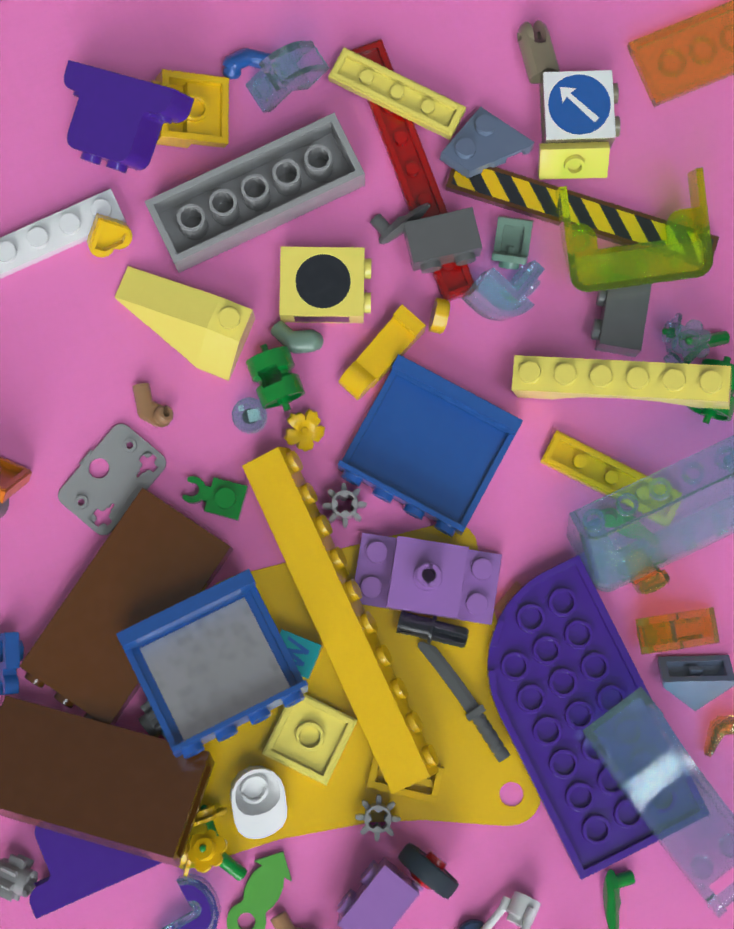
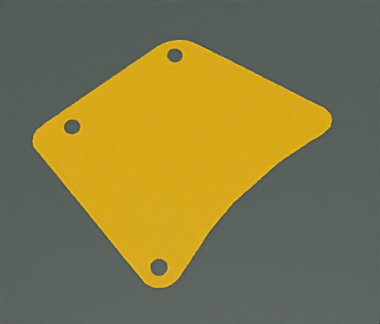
(471, 771)

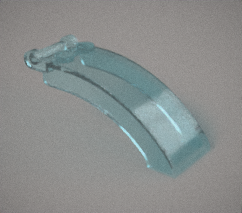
(668, 792)

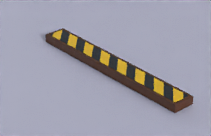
(539, 201)

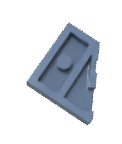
(484, 144)

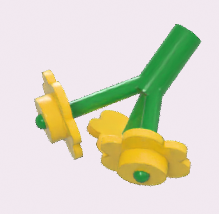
(210, 848)

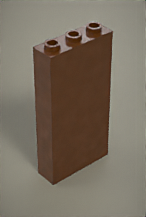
(140, 570)
(98, 781)

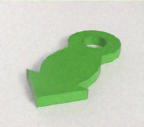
(261, 890)

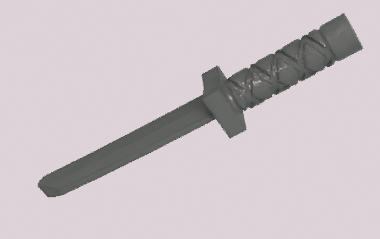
(473, 710)

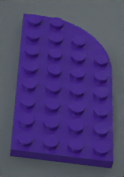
(550, 676)

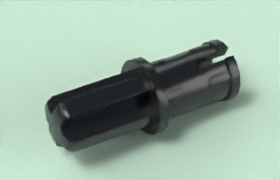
(432, 630)

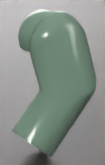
(297, 341)

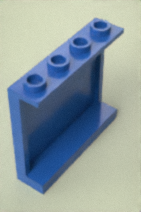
(429, 446)

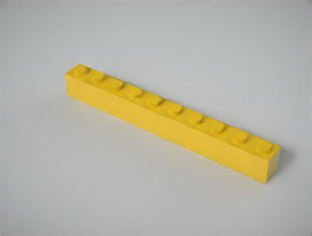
(341, 619)

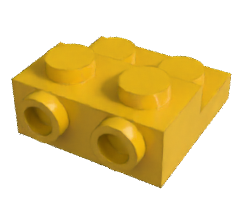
(209, 113)

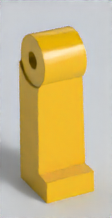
(381, 353)

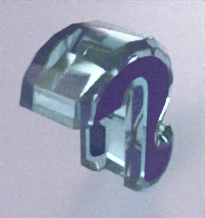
(203, 901)

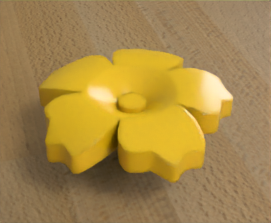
(304, 430)

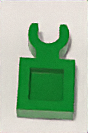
(221, 499)

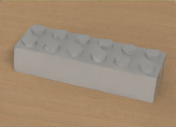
(256, 192)

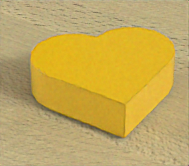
(108, 235)

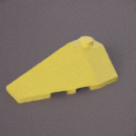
(192, 321)

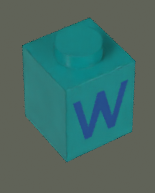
(302, 651)

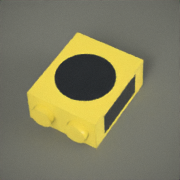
(324, 284)

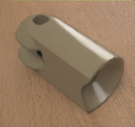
(536, 50)

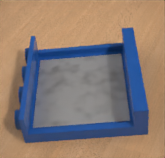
(212, 664)

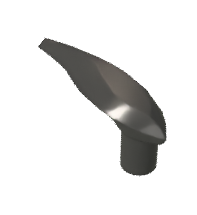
(391, 232)

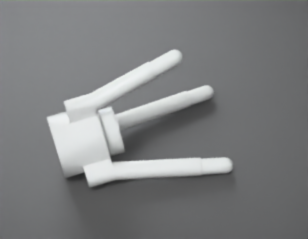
(521, 911)

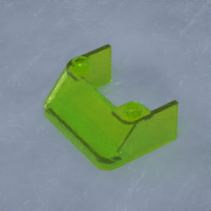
(682, 256)

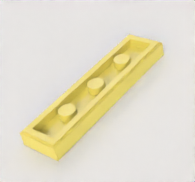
(397, 93)

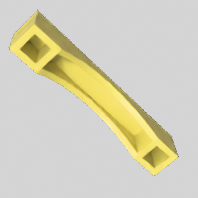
(598, 378)

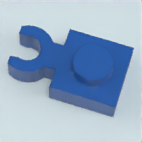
(10, 656)

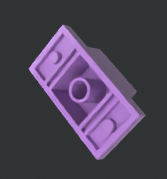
(428, 577)

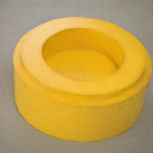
(439, 315)

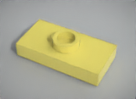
(573, 160)

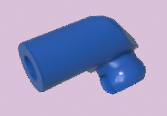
(240, 59)

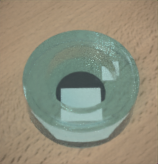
(249, 415)

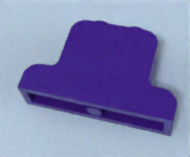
(119, 116)
(79, 870)

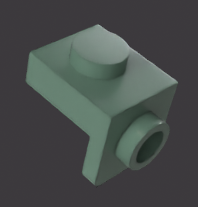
(512, 242)

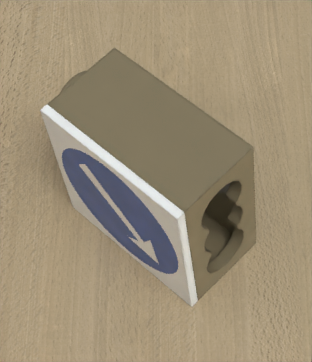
(579, 107)

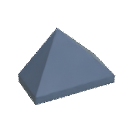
(696, 678)

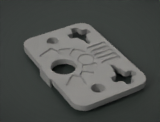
(120, 483)

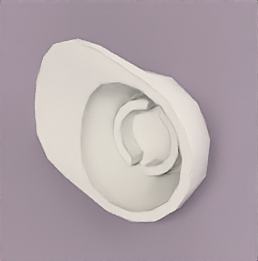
(258, 802)

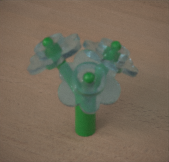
(689, 340)

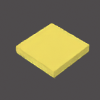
(310, 738)

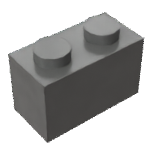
(443, 240)
(621, 320)

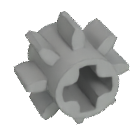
(344, 515)
(378, 807)
(16, 877)

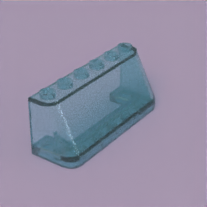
(656, 518)

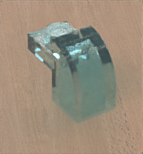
(284, 71)
(498, 298)

